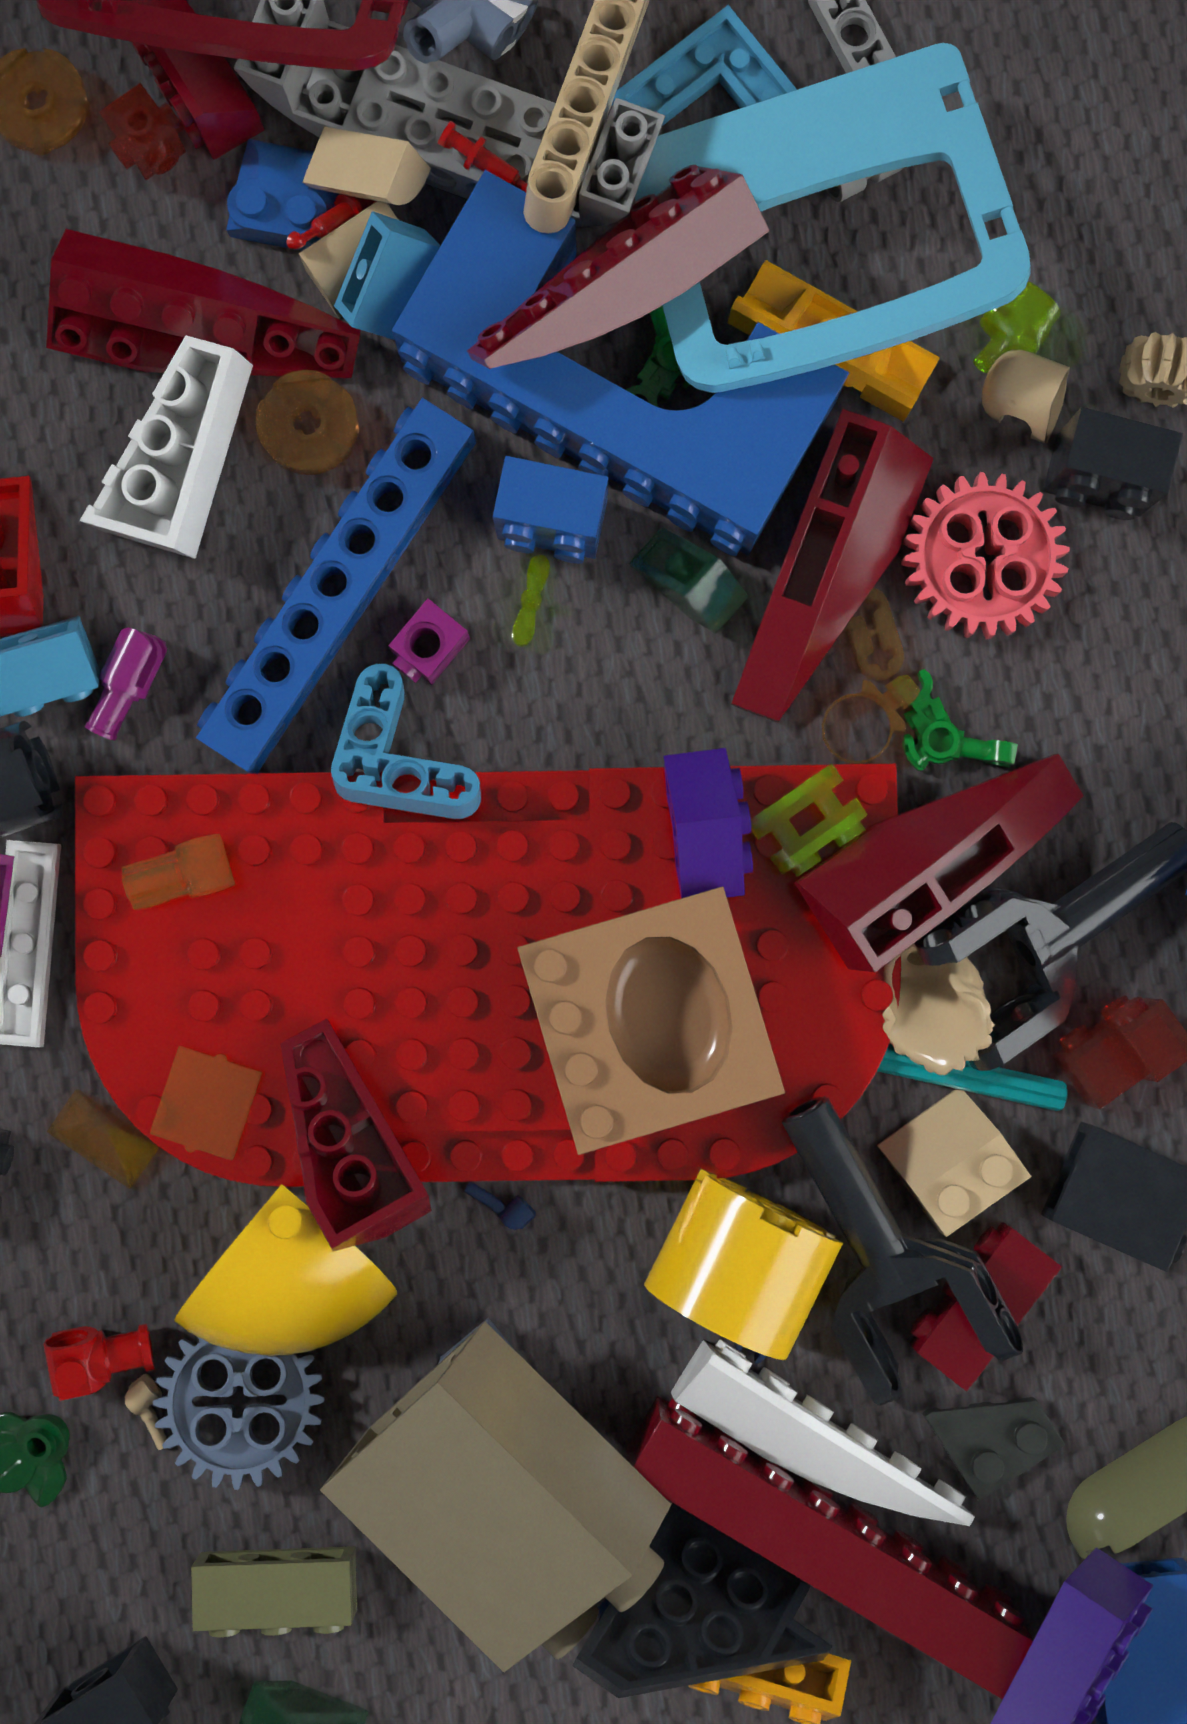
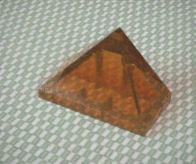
(103, 1139)

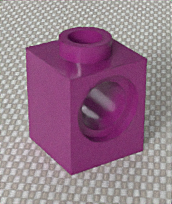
(432, 621)

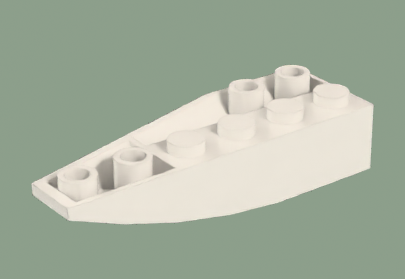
(802, 1438)

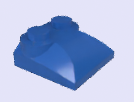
(272, 197)

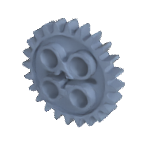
(240, 1449)

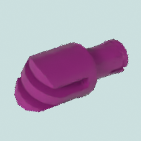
(125, 679)

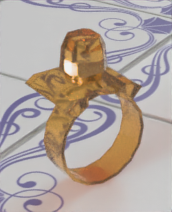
(899, 693)

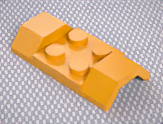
(786, 303)

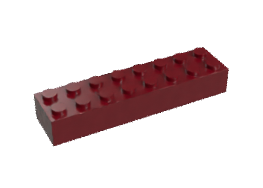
(832, 1546)

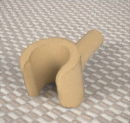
(139, 1402)

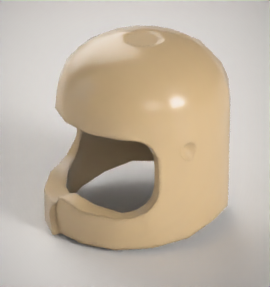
(1027, 389)

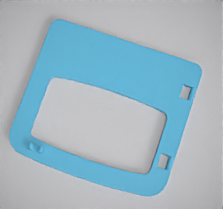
(829, 137)

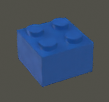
(550, 509)

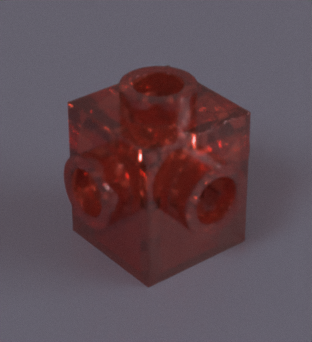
(143, 132)

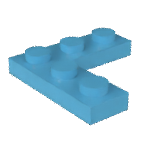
(712, 54)

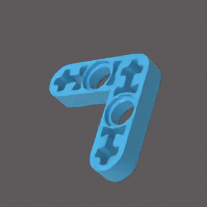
(375, 758)

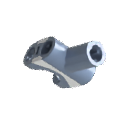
(485, 24)

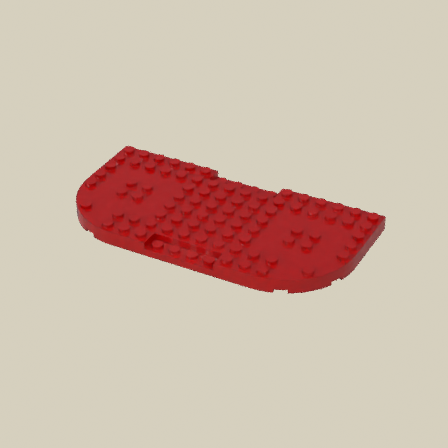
(412, 955)

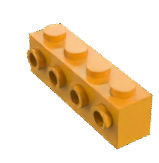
(808, 1690)

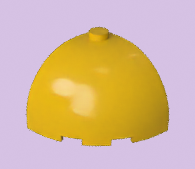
(284, 1287)

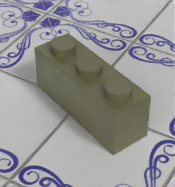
(274, 1590)

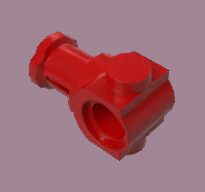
(84, 1358)

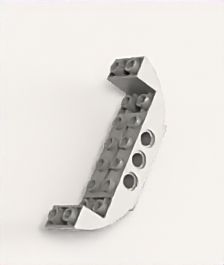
(419, 100)

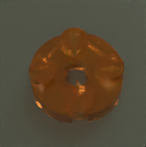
(64, 108)
(327, 401)

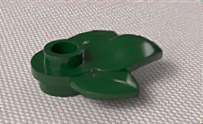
(29, 1463)

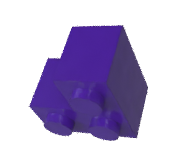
(708, 822)

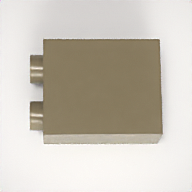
(502, 1503)

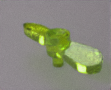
(531, 600)

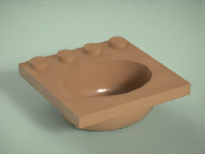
(650, 1020)

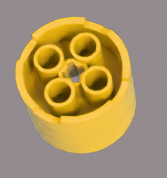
(742, 1265)

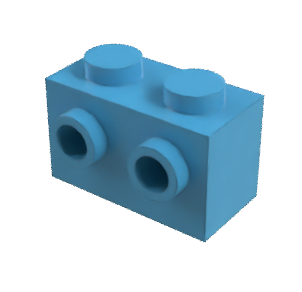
(384, 273)
(45, 667)

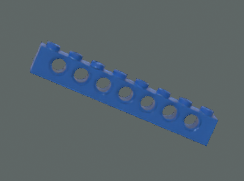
(417, 429)

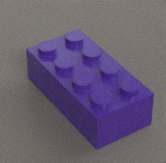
(1078, 1645)

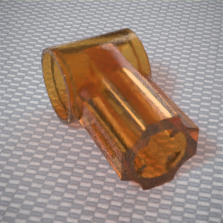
(192, 870)

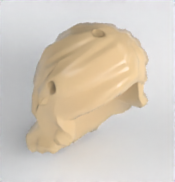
(939, 1013)

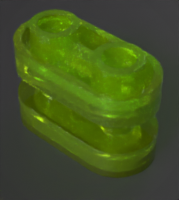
(800, 851)

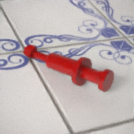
(480, 156)
(345, 209)

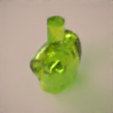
(1017, 325)

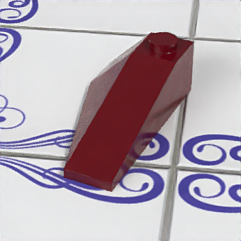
(348, 1155)

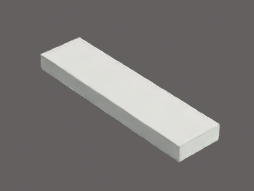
(28, 942)

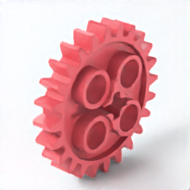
(1030, 556)

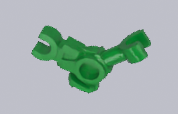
(661, 369)
(941, 740)

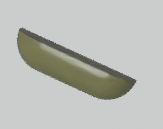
(1131, 1494)

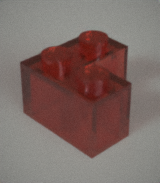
(1130, 1044)

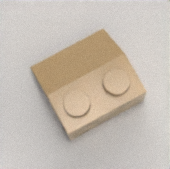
(953, 1161)

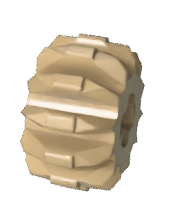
(1156, 369)

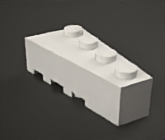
(176, 452)

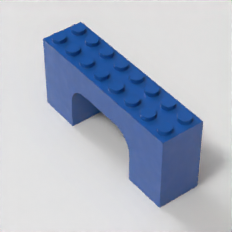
(705, 464)

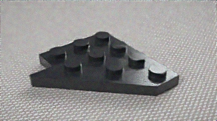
(703, 1619)

